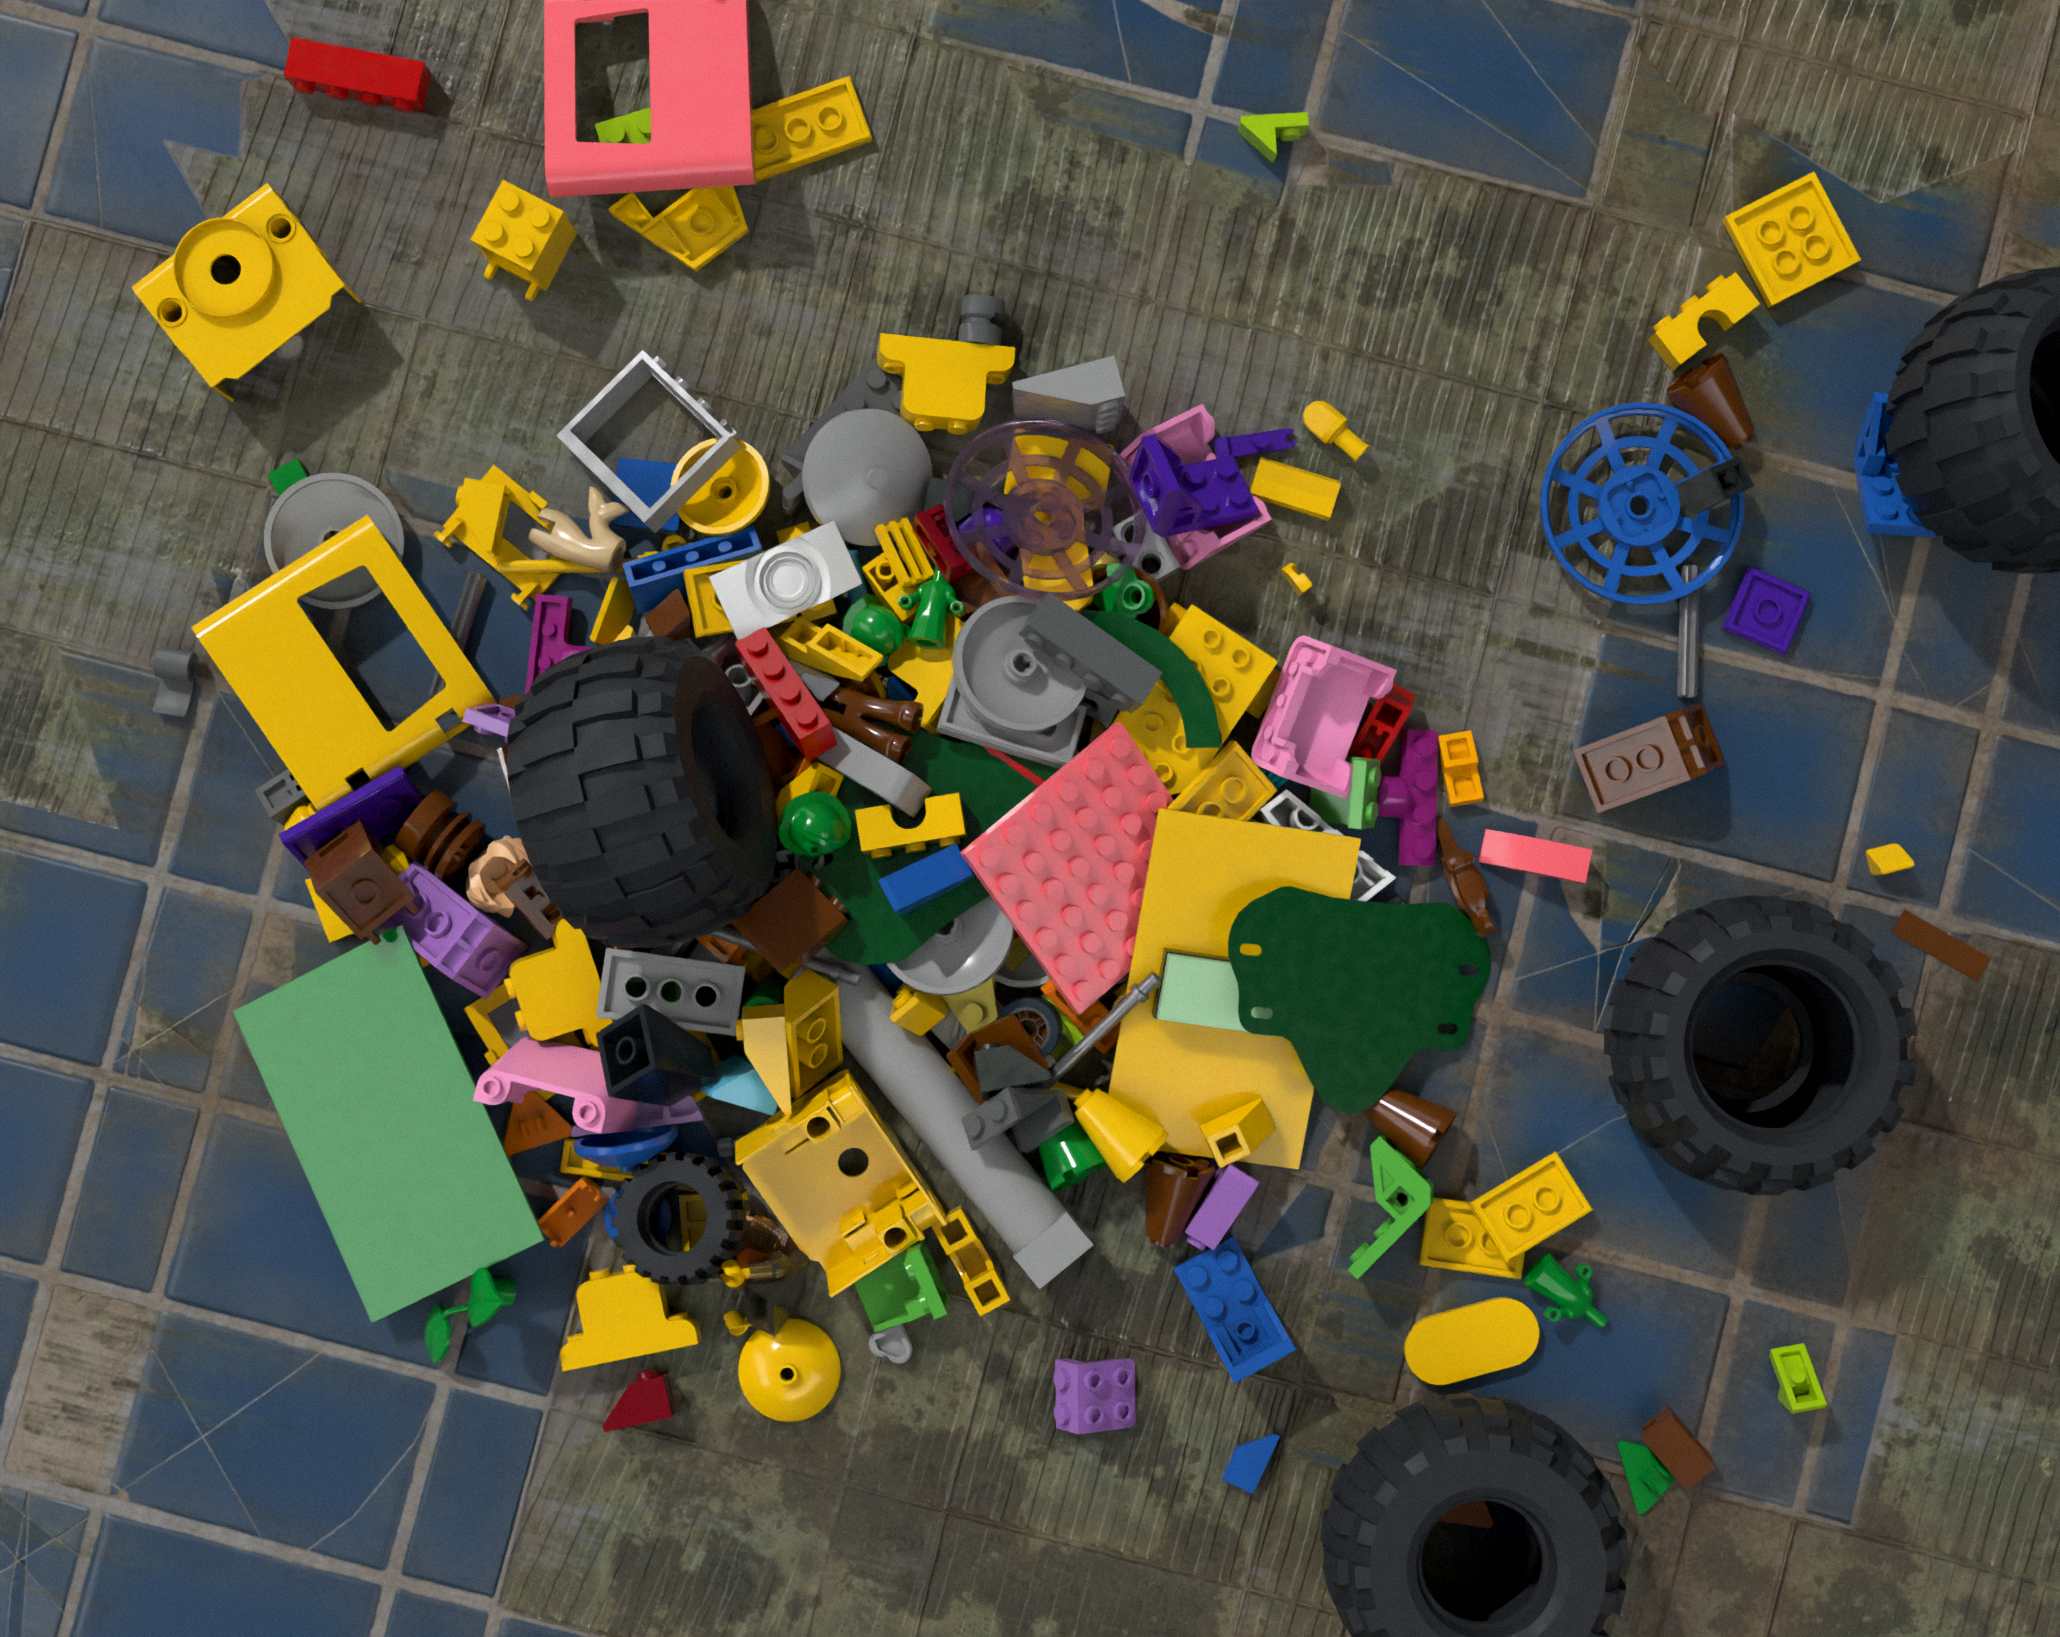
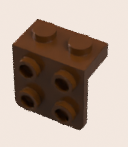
(1003, 1031)

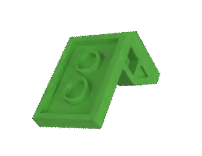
(1391, 1176)
(903, 1289)

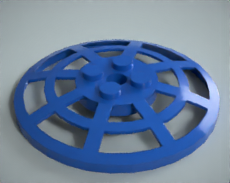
(1644, 483)

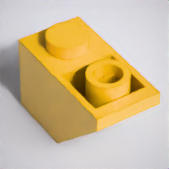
(887, 588)
(917, 1009)
(1238, 1132)

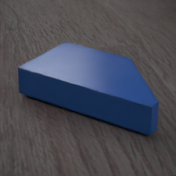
(1249, 1462)

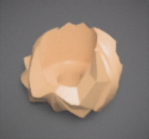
(488, 869)

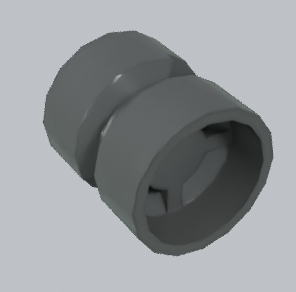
(981, 319)

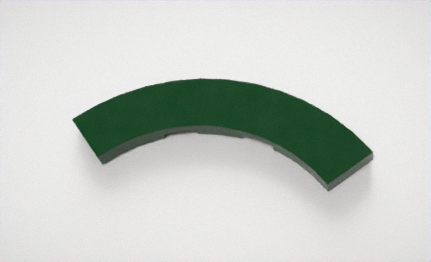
(1179, 675)

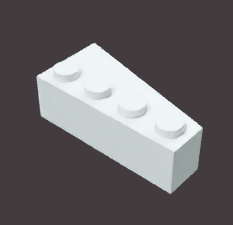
(1291, 812)

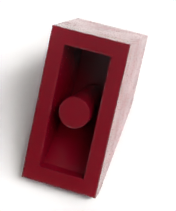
(644, 1401)

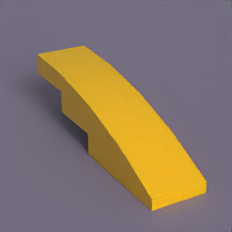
(825, 649)

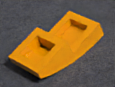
(1460, 768)

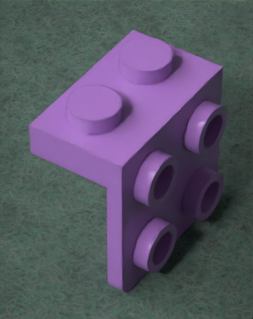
(1094, 1395)

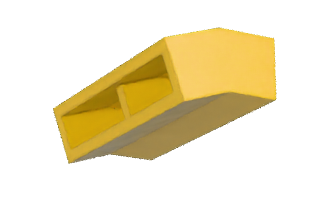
(1295, 488)

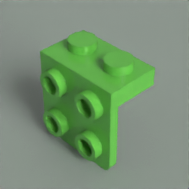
(1361, 806)

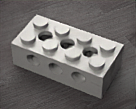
(688, 973)

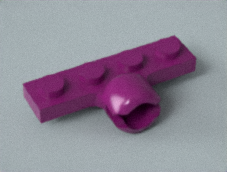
(550, 635)
(1413, 797)

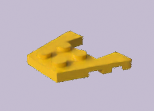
(692, 227)

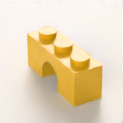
(1725, 302)
(942, 824)
(972, 1261)

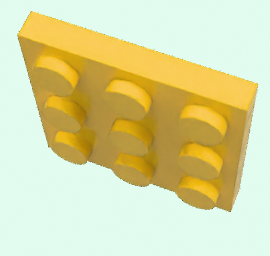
(1791, 239)

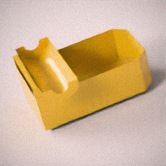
(1237, 677)

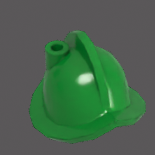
(875, 626)
(814, 824)

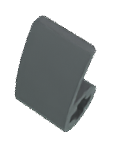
(177, 680)

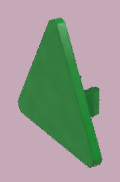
(1644, 1474)

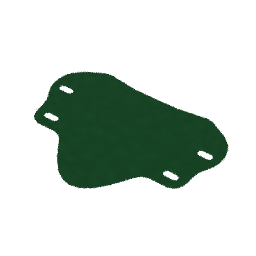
(987, 793)
(1356, 984)

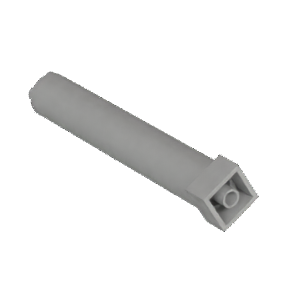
(932, 1102)

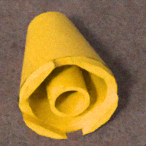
(1118, 1132)

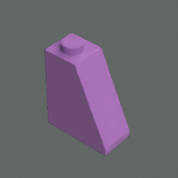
(1220, 1206)

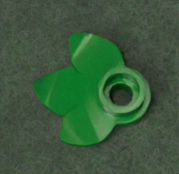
(1122, 595)

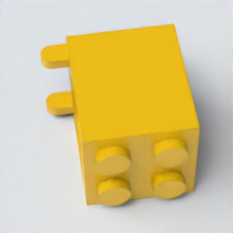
(523, 237)

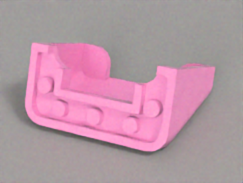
(1190, 438)
(1318, 714)
(562, 1070)

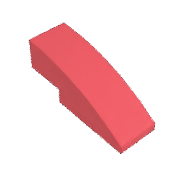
(1535, 856)

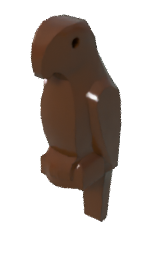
(1465, 881)

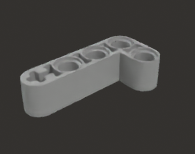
(876, 774)

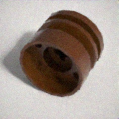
(446, 839)

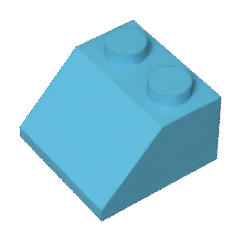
(740, 1085)

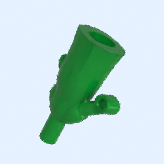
(932, 614)
(1558, 1286)

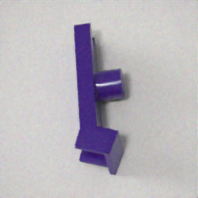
(1253, 443)

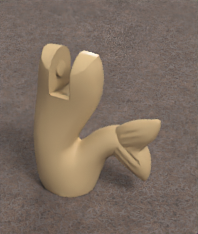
(570, 543)

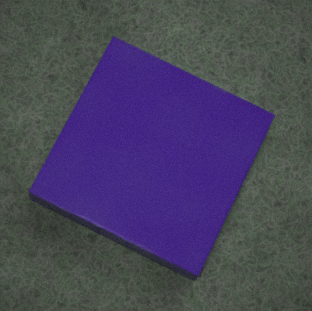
(1766, 610)

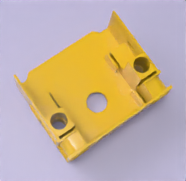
(239, 324)
(825, 1211)

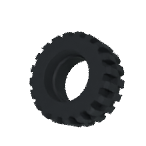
(639, 1216)

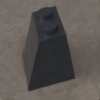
(652, 1059)

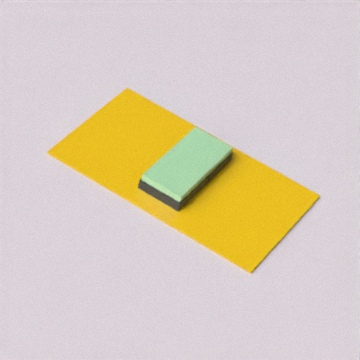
(1184, 1048)

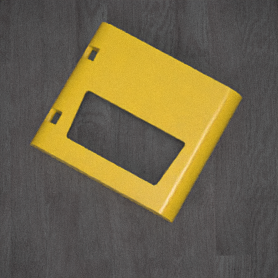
(304, 693)

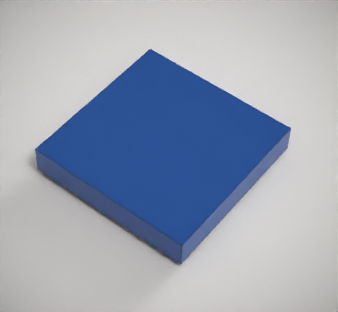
(649, 483)

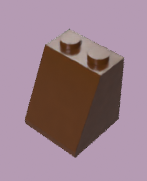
(792, 922)

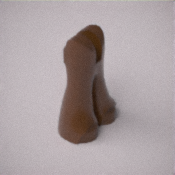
(902, 714)

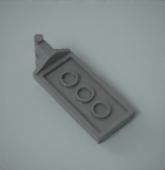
(869, 390)

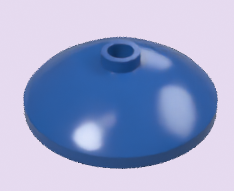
(625, 1148)

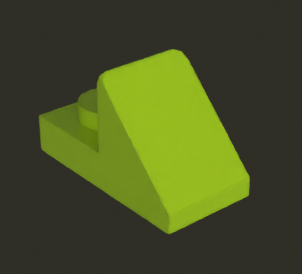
(1263, 130)
(1797, 1379)

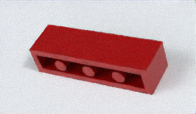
(357, 75)
(786, 694)

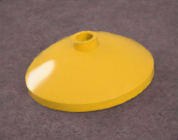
(742, 474)
(804, 1350)

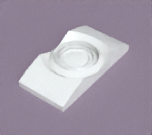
(785, 580)

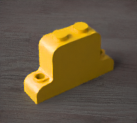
(943, 379)
(927, 672)
(558, 988)
(624, 1320)

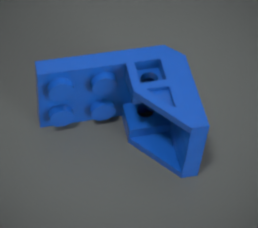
(1880, 497)
(1234, 1309)

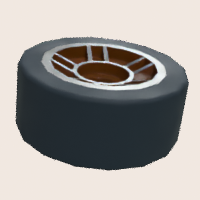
(1043, 1017)

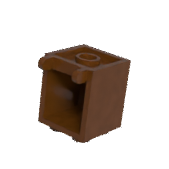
(360, 880)

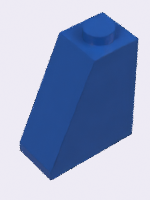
(926, 879)

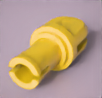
(1331, 427)

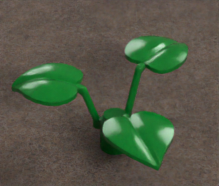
(485, 1300)

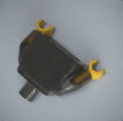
(769, 1292)

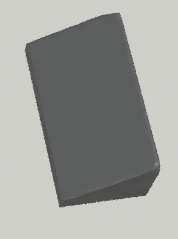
(817, 682)

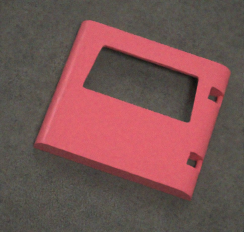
(696, 100)

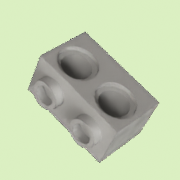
(1152, 547)

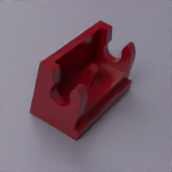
(935, 538)

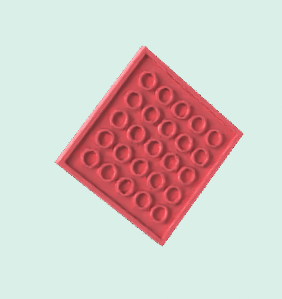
(1076, 864)

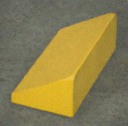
(614, 613)

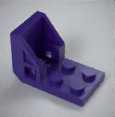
(1187, 496)

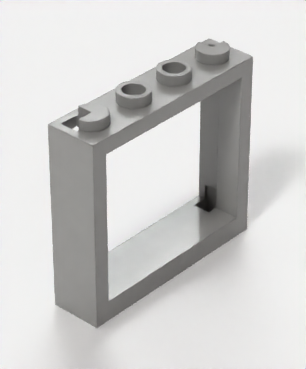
(611, 400)

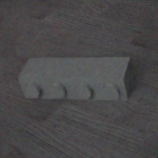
(1089, 653)

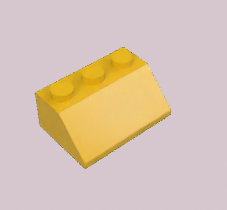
(812, 1030)

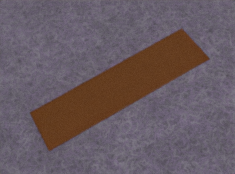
(1940, 945)

